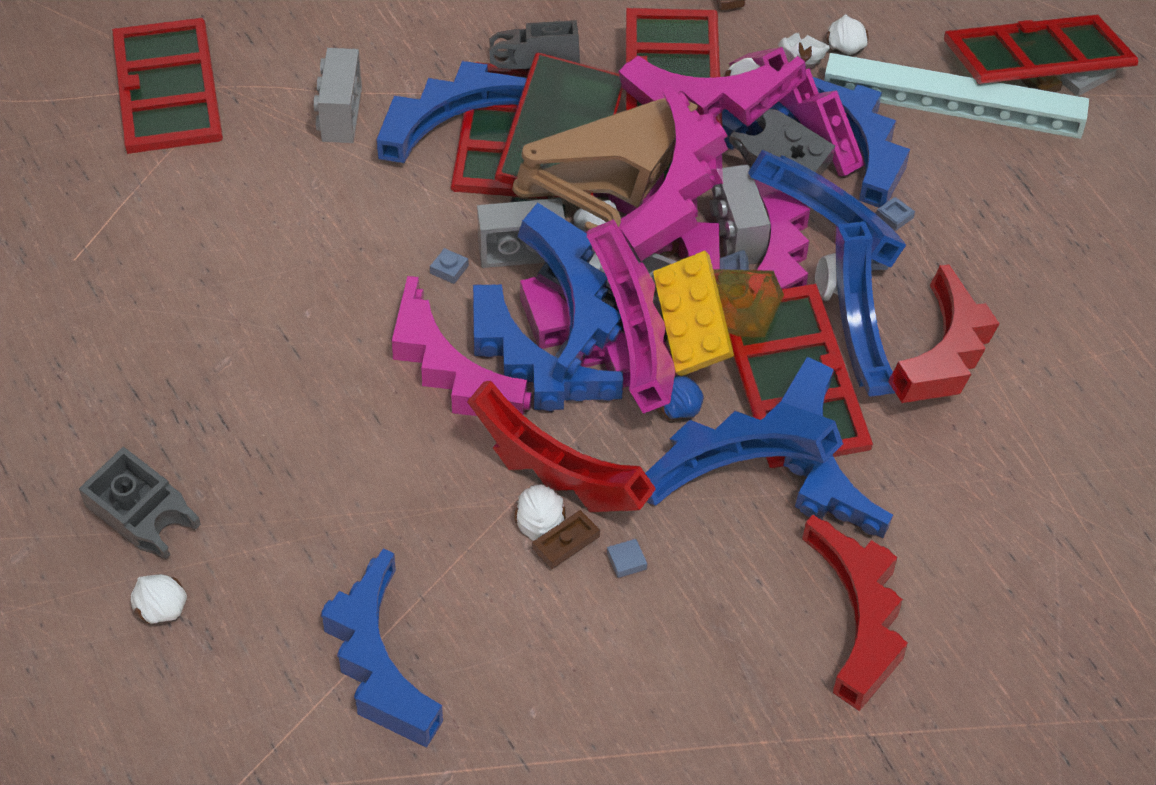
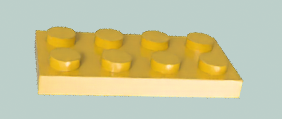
(693, 313)

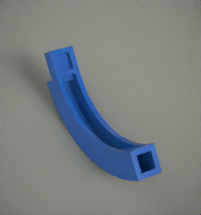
(827, 200)
(858, 309)

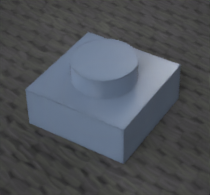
(449, 266)

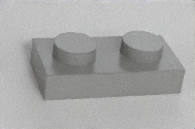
(1085, 81)

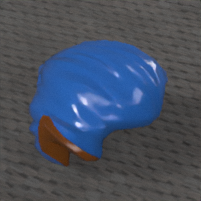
(685, 399)

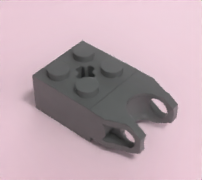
(549, 38)
(787, 138)
(136, 501)

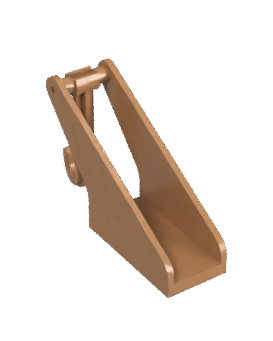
(610, 156)

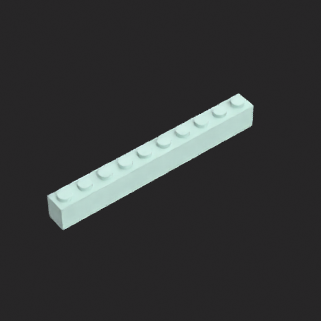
(962, 96)

